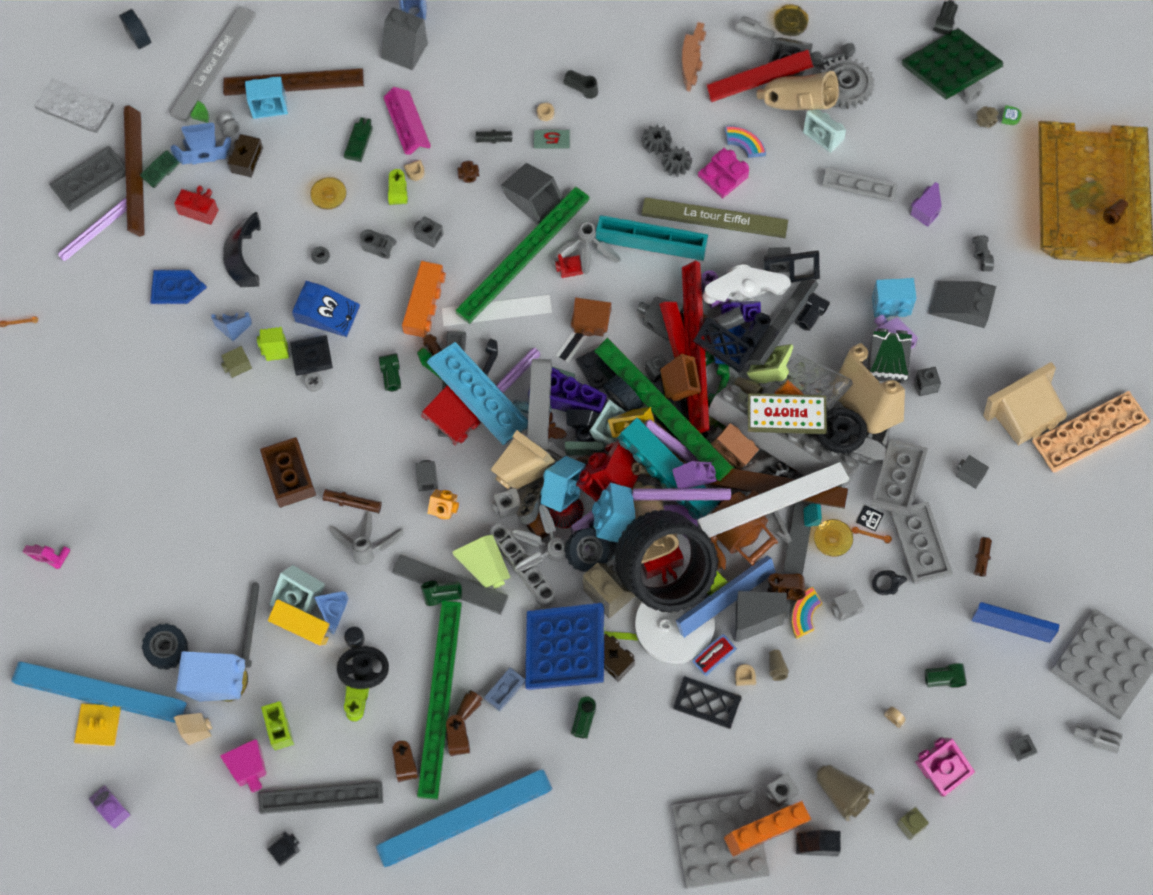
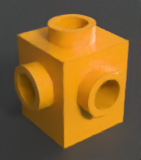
(443, 504)

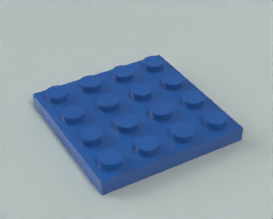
(565, 646)

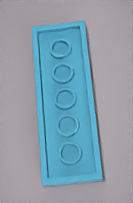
(478, 393)

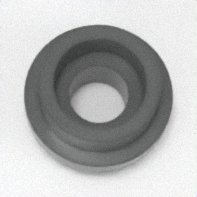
(320, 251)

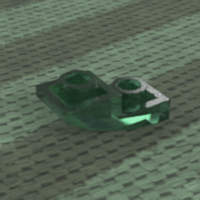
(159, 168)

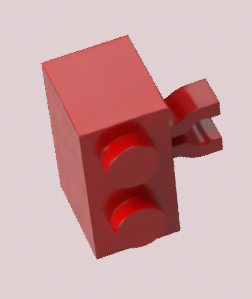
(196, 205)
(663, 564)

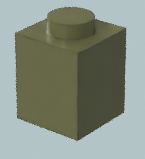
(235, 362)
(912, 823)

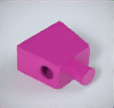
(246, 764)

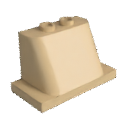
(1027, 406)
(521, 463)

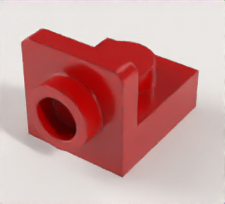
(569, 266)

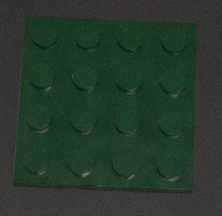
(952, 63)

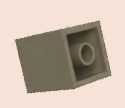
(606, 587)

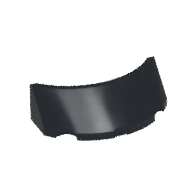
(233, 257)

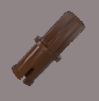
(983, 556)

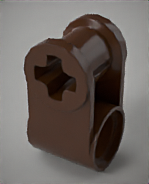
(788, 583)
(457, 739)
(404, 764)

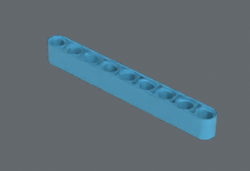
(98, 692)
(463, 818)

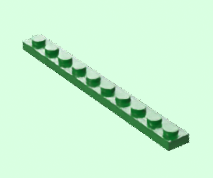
(522, 255)
(663, 408)
(439, 701)

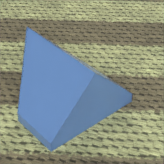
(231, 325)
(332, 608)

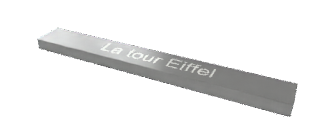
(212, 64)

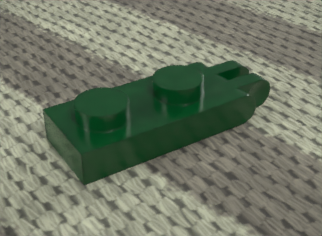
(358, 140)

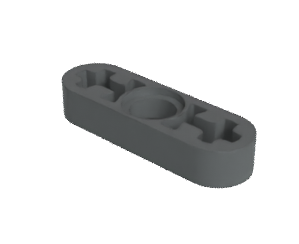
(530, 505)

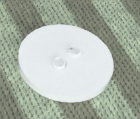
(661, 637)

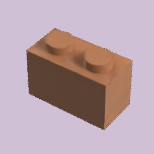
(734, 446)

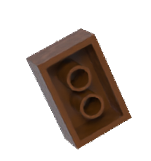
(288, 472)

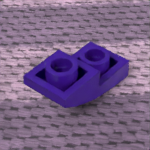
(747, 308)

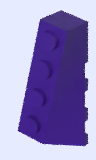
(571, 394)

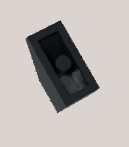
(819, 843)

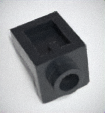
(284, 848)

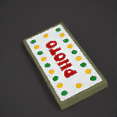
(787, 413)

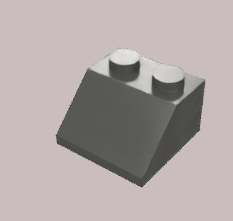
(786, 47)

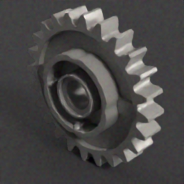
(857, 78)

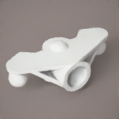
(744, 284)

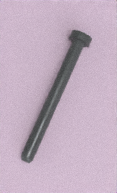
(250, 624)

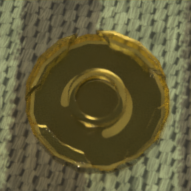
(791, 20)

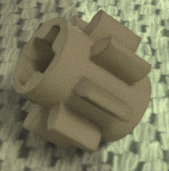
(987, 117)

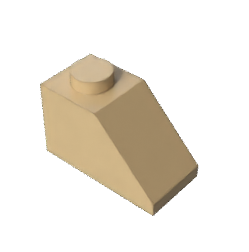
(193, 727)

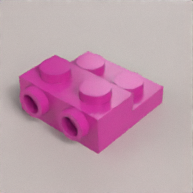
(724, 172)
(944, 765)

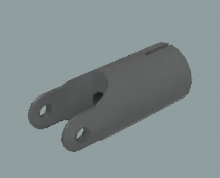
(729, 319)

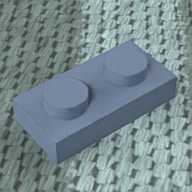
(504, 689)

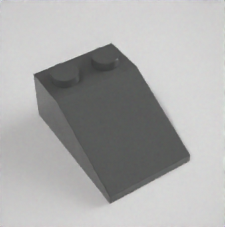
(963, 301)

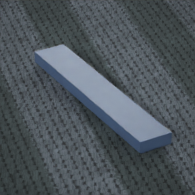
(725, 596)

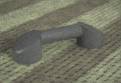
(847, 51)

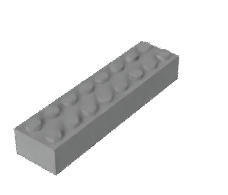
(796, 450)

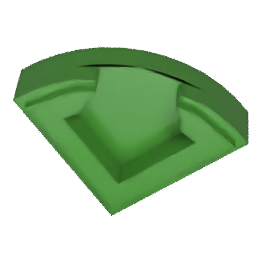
(200, 112)

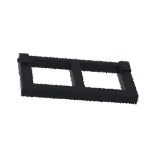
(791, 257)

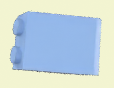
(210, 676)

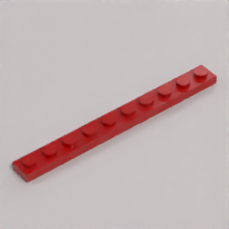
(692, 323)

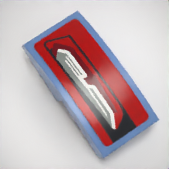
(714, 654)

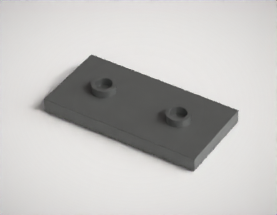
(89, 178)

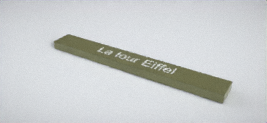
(715, 217)

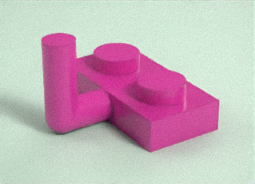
(47, 555)

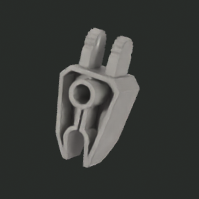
(869, 453)

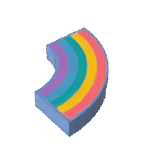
(746, 140)

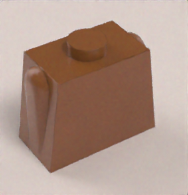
(591, 317)
(680, 378)

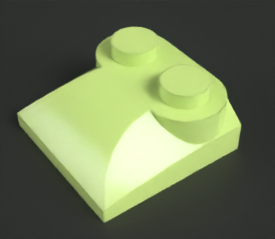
(774, 368)

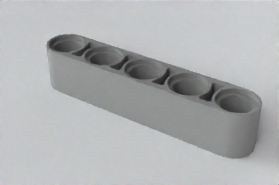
(539, 402)
(517, 556)

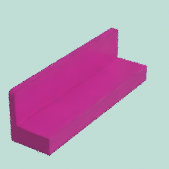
(406, 120)

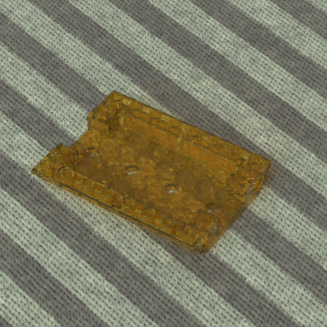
(1120, 171)

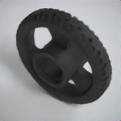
(838, 437)
(362, 667)

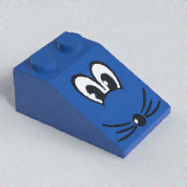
(325, 309)

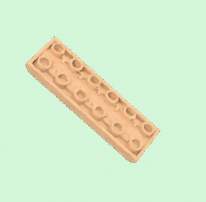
(1091, 431)

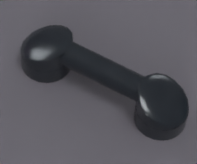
(492, 349)

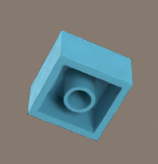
(266, 97)
(894, 297)
(560, 484)
(613, 512)

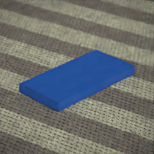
(1015, 622)

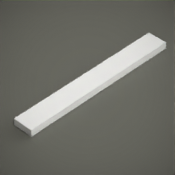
(773, 500)

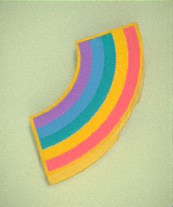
(803, 613)

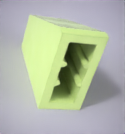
(484, 561)

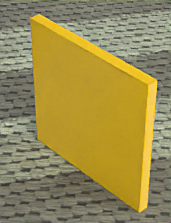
(97, 725)

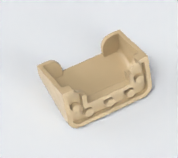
(876, 402)

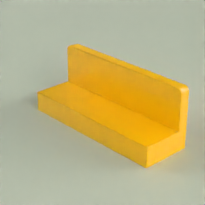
(299, 622)

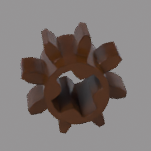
(468, 171)

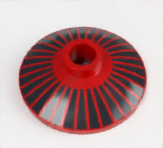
(567, 517)

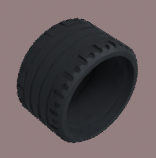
(695, 579)

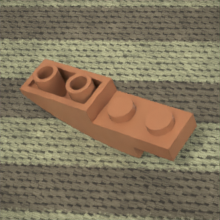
(692, 57)

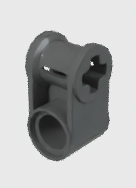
(380, 244)

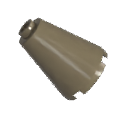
(844, 791)

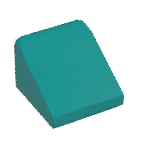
(812, 515)

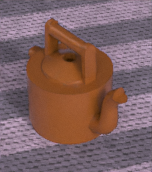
(742, 535)

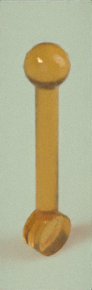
(34, 319)
(887, 539)

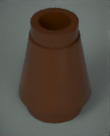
(1115, 212)
(469, 704)

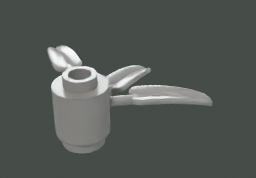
(587, 227)
(535, 540)
(361, 545)

